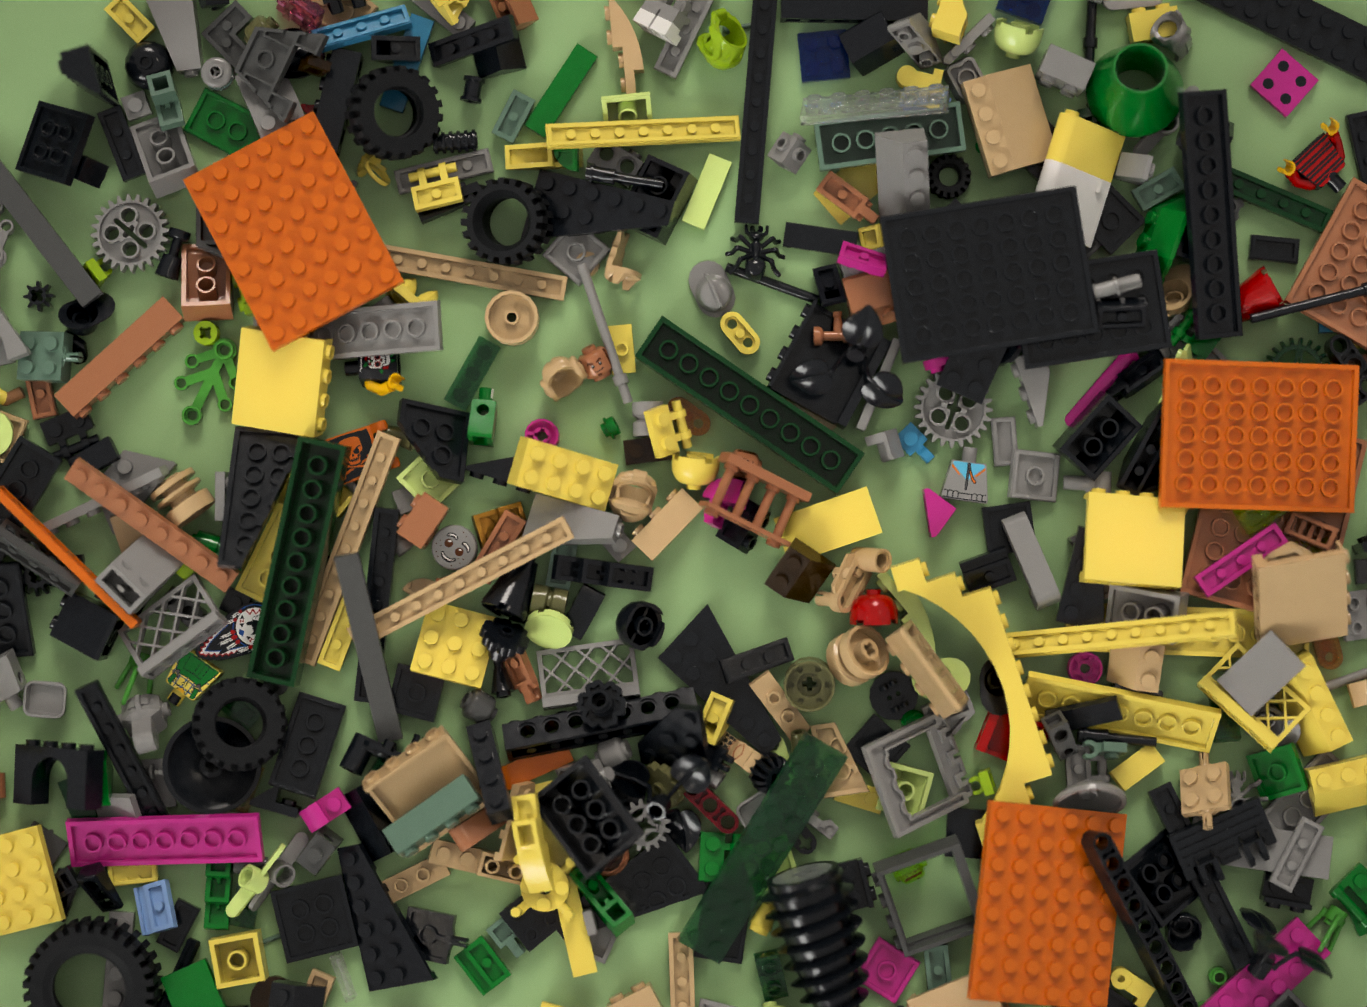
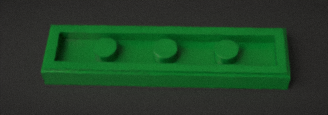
(561, 89)

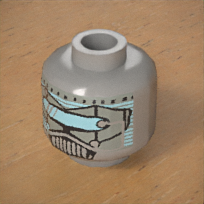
(210, 77)

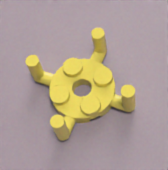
(552, 900)

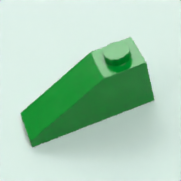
(604, 902)

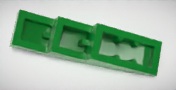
(218, 895)

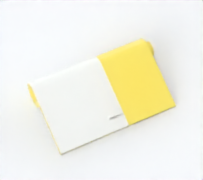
(1083, 157)

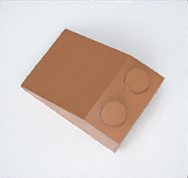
(205, 286)

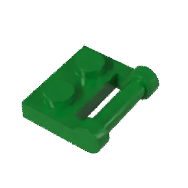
(1357, 881)

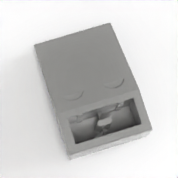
(138, 574)

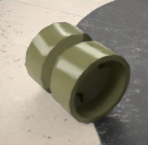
(545, 598)

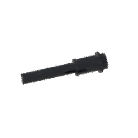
(599, 174)
(1099, 735)

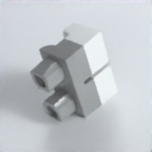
(663, 19)

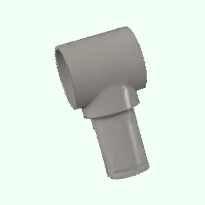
(1085, 483)

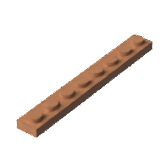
(150, 523)

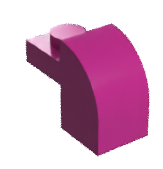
(729, 500)
(325, 809)

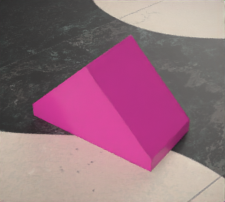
(937, 511)

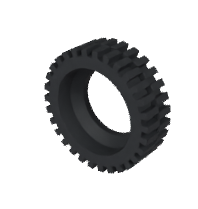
(100, 939)

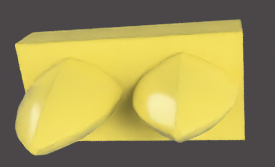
(406, 293)

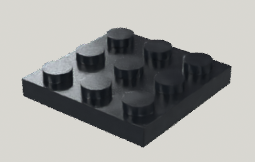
(55, 143)
(314, 918)

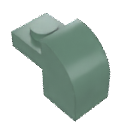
(166, 100)

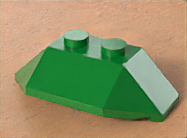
(1164, 230)

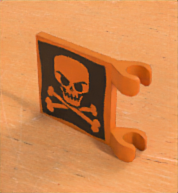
(361, 442)

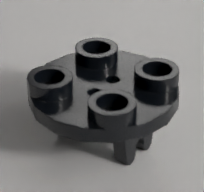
(887, 685)

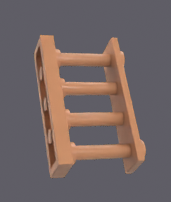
(774, 485)

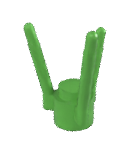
(132, 664)
(1335, 920)

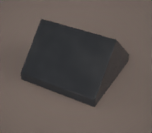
(870, 44)
(500, 60)

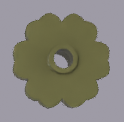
(663, 782)

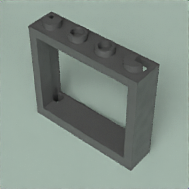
(944, 933)

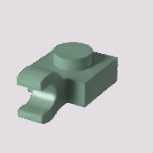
(1109, 750)
(503, 936)

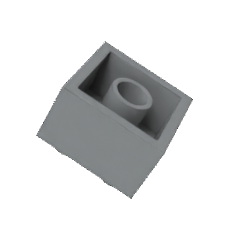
(1064, 71)

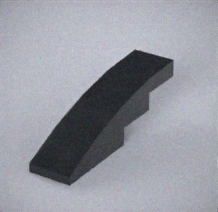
(602, 573)

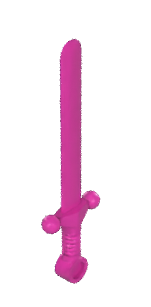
(1103, 383)

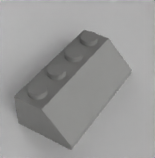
(902, 171)

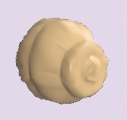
(562, 377)

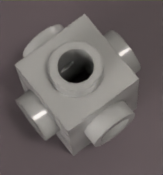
(789, 152)

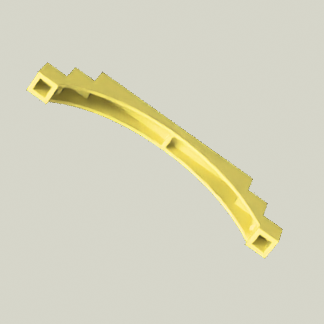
(981, 616)

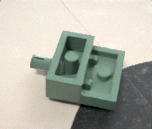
(49, 357)

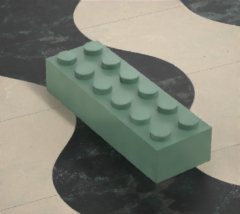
(853, 142)

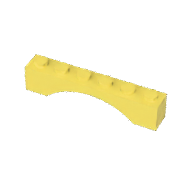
(950, 21)

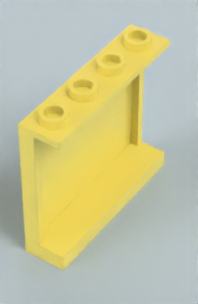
(283, 387)
(1132, 541)

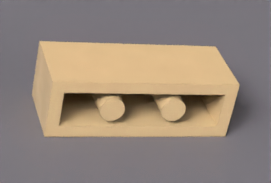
(666, 523)

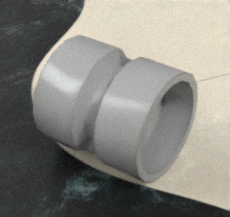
(639, 426)

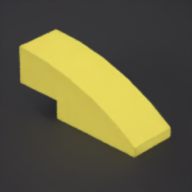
(533, 157)

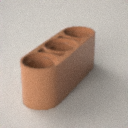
(473, 830)

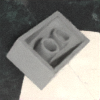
(263, 117)
(164, 156)
(1144, 603)

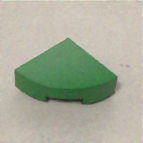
(568, 158)

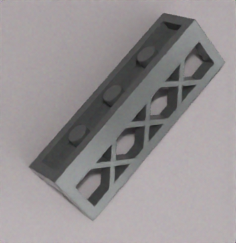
(36, 560)

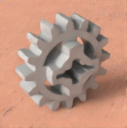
(660, 828)

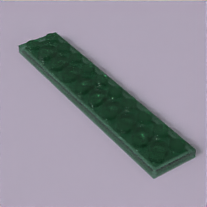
(762, 847)

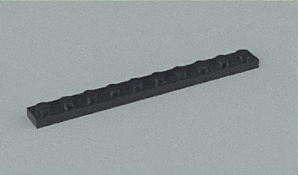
(755, 112)

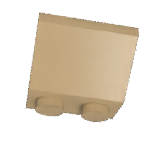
(1136, 667)

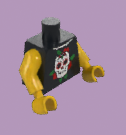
(377, 373)

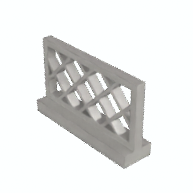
(186, 641)
(570, 697)

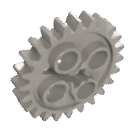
(116, 249)
(932, 401)

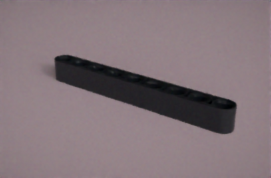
(1132, 916)

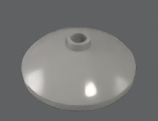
(1093, 796)

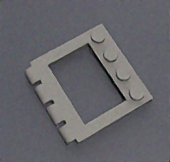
(885, 777)

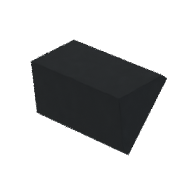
(368, 822)

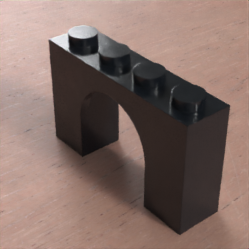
(83, 770)

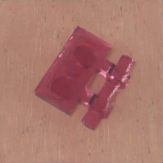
(302, 12)

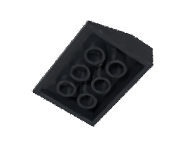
(588, 818)

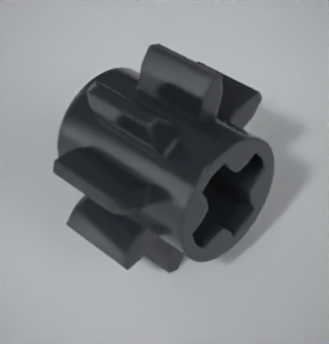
(45, 294)

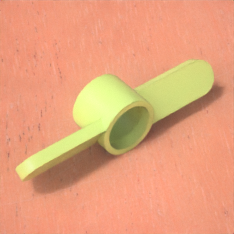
(252, 882)

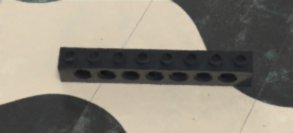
(569, 738)

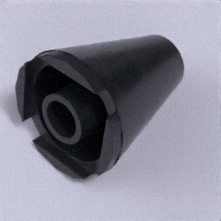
(512, 593)

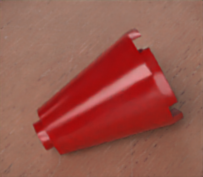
(1258, 294)

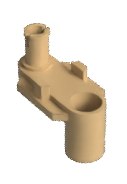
(853, 577)

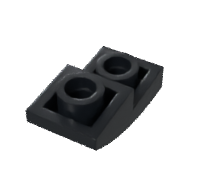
(584, 609)

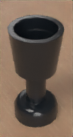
(170, 263)

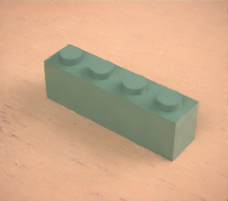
(433, 816)

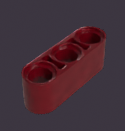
(716, 815)

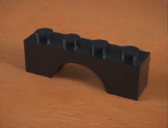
(490, 772)

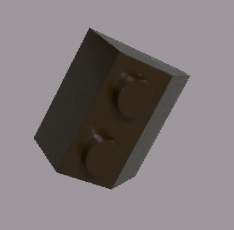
(799, 572)

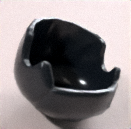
(1183, 931)

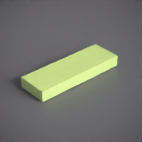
(706, 191)

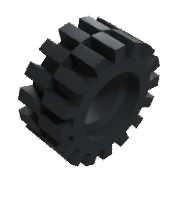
(959, 166)

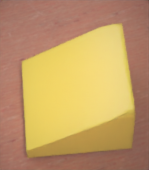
(871, 236)

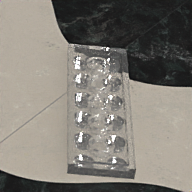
(875, 105)

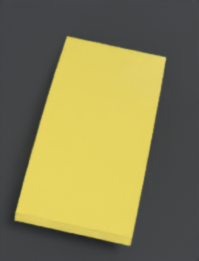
(834, 522)

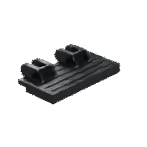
(1231, 829)

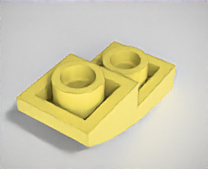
(1136, 767)

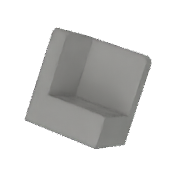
(887, 443)

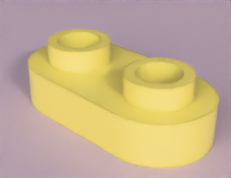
(740, 333)

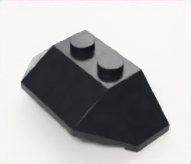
(1142, 461)

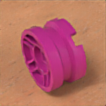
(546, 426)
(1091, 660)

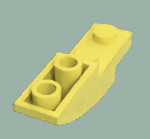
(530, 843)

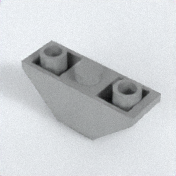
(917, 40)

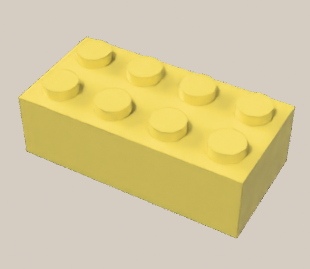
(562, 473)

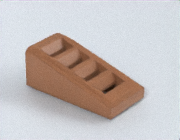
(1308, 539)

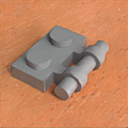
(1080, 769)

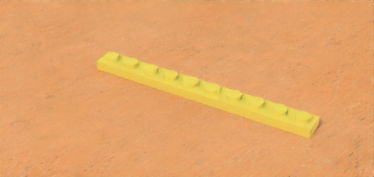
(1125, 634)

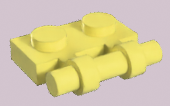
(437, 193)
(662, 431)

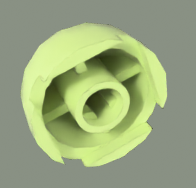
(1017, 37)

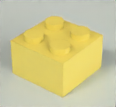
(238, 958)

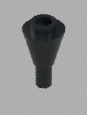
(501, 681)

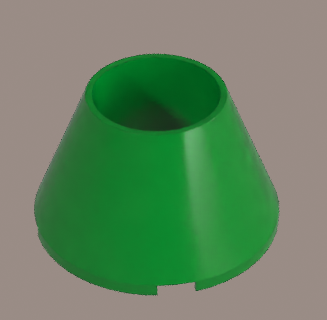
(1129, 110)

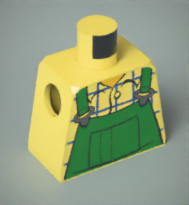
(191, 678)

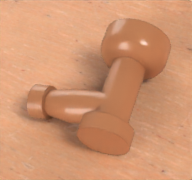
(820, 336)

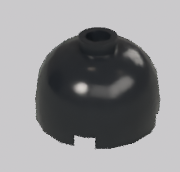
(147, 59)
(640, 625)

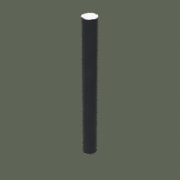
(776, 285)

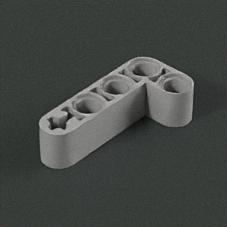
(1031, 560)

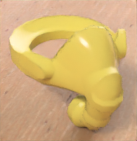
(370, 162)

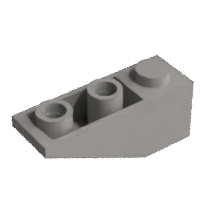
(1033, 389)

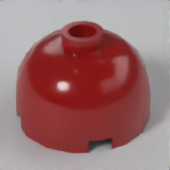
(873, 609)

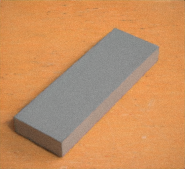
(1296, 854)

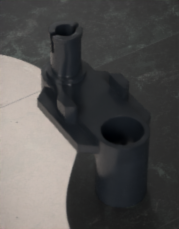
(363, 747)

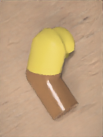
(12, 396)

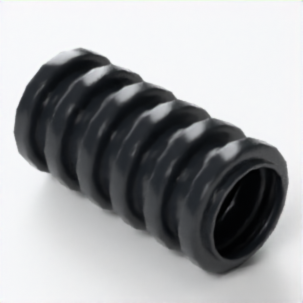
(455, 141)

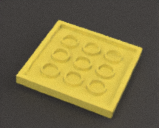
(27, 882)

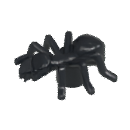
(755, 255)

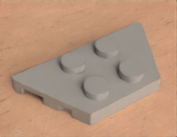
(130, 467)

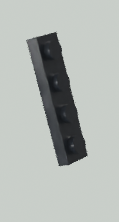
(473, 41)

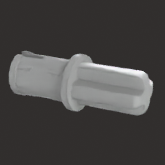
(1116, 286)

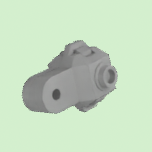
(144, 719)

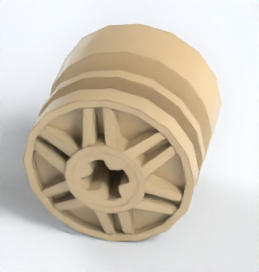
(182, 497)

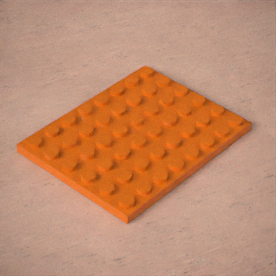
(293, 231)
(1258, 435)
(1041, 909)

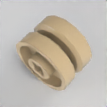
(522, 328)
(857, 655)

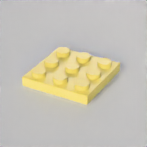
(452, 646)

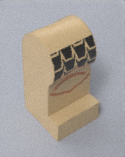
(742, 752)

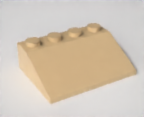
(1008, 119)
(926, 669)

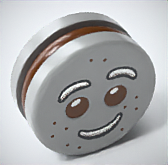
(454, 547)

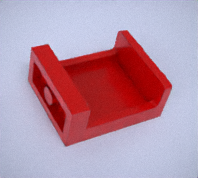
(995, 735)

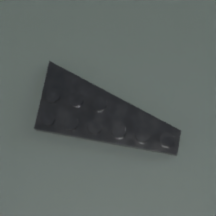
(695, 661)

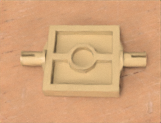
(1205, 790)

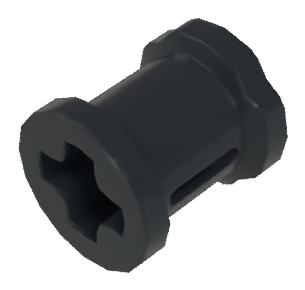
(472, 89)

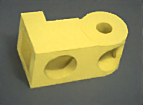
(909, 76)
(1124, 979)

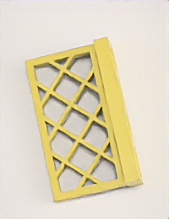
(1234, 710)

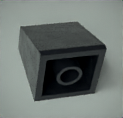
(86, 626)

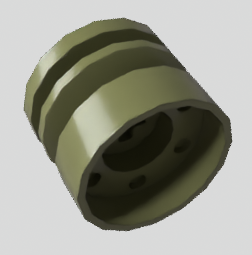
(798, 693)

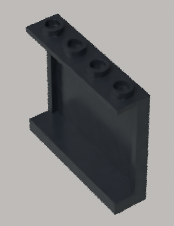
(845, 394)

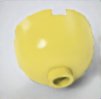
(695, 469)

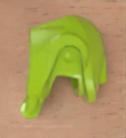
(722, 51)

